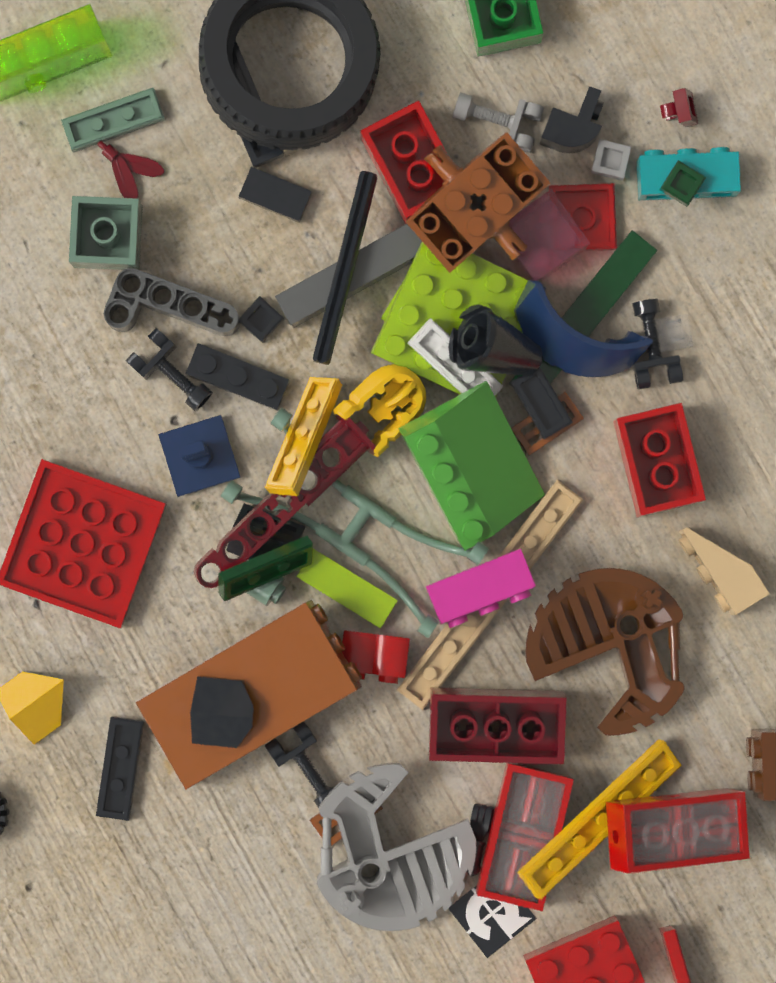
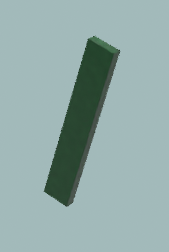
(604, 290)

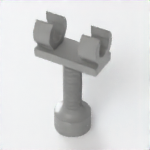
(532, 111)

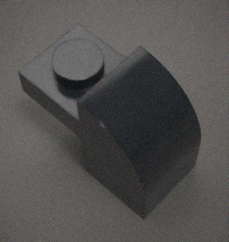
(574, 133)

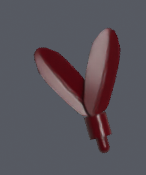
(125, 164)

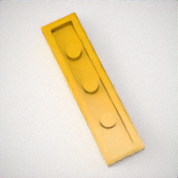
(303, 436)

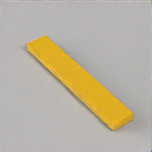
(590, 825)

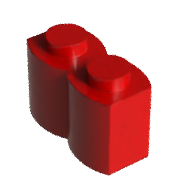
(377, 654)

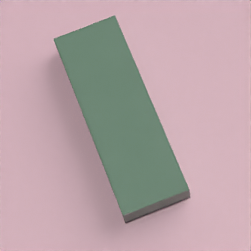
(113, 119)

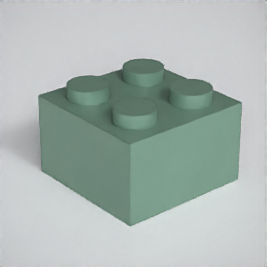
(105, 233)

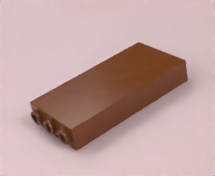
(289, 673)

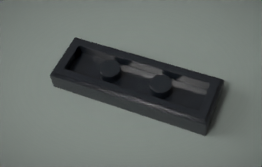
(120, 768)

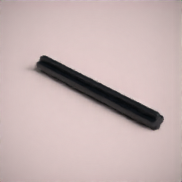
(345, 267)

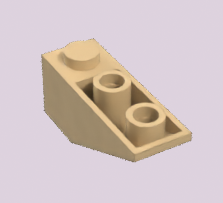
(731, 577)

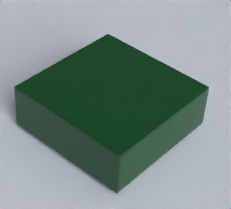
(682, 183)

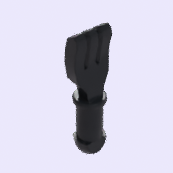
(480, 823)

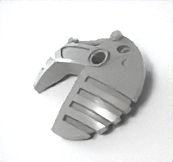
(410, 878)

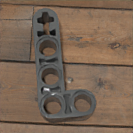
(174, 308)

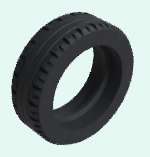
(280, 126)

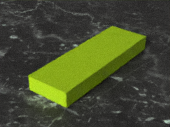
(347, 589)

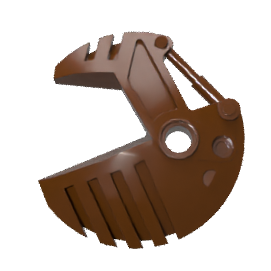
(586, 623)

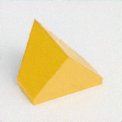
(33, 704)

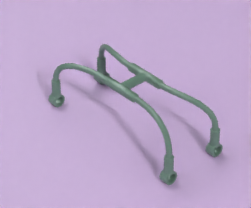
(344, 542)

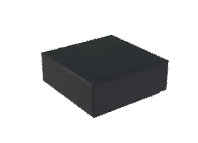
(261, 319)

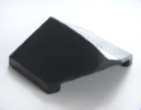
(220, 712)

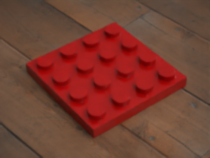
(81, 543)

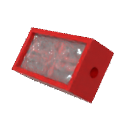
(525, 819)
(677, 830)

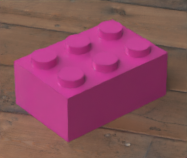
(481, 588)

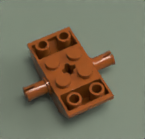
(503, 180)

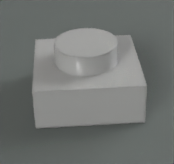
(611, 159)

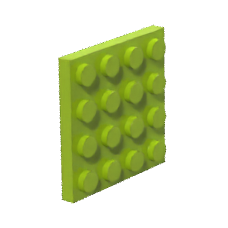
(443, 296)

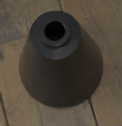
(492, 345)

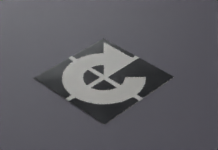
(490, 921)

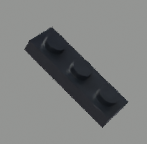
(237, 377)

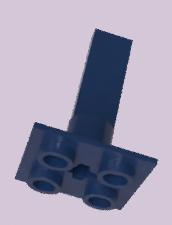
(199, 455)

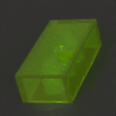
(51, 51)

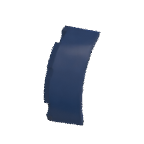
(569, 348)

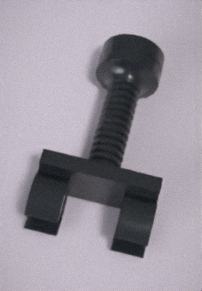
(646, 311)
(196, 395)
(298, 754)

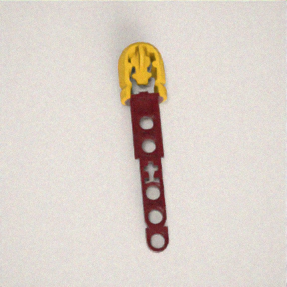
(349, 439)

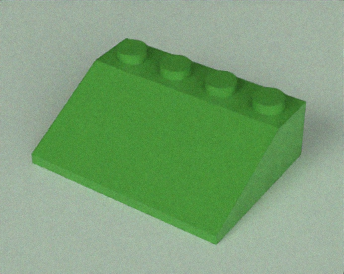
(472, 464)

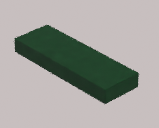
(265, 568)

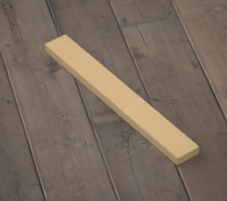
(455, 642)

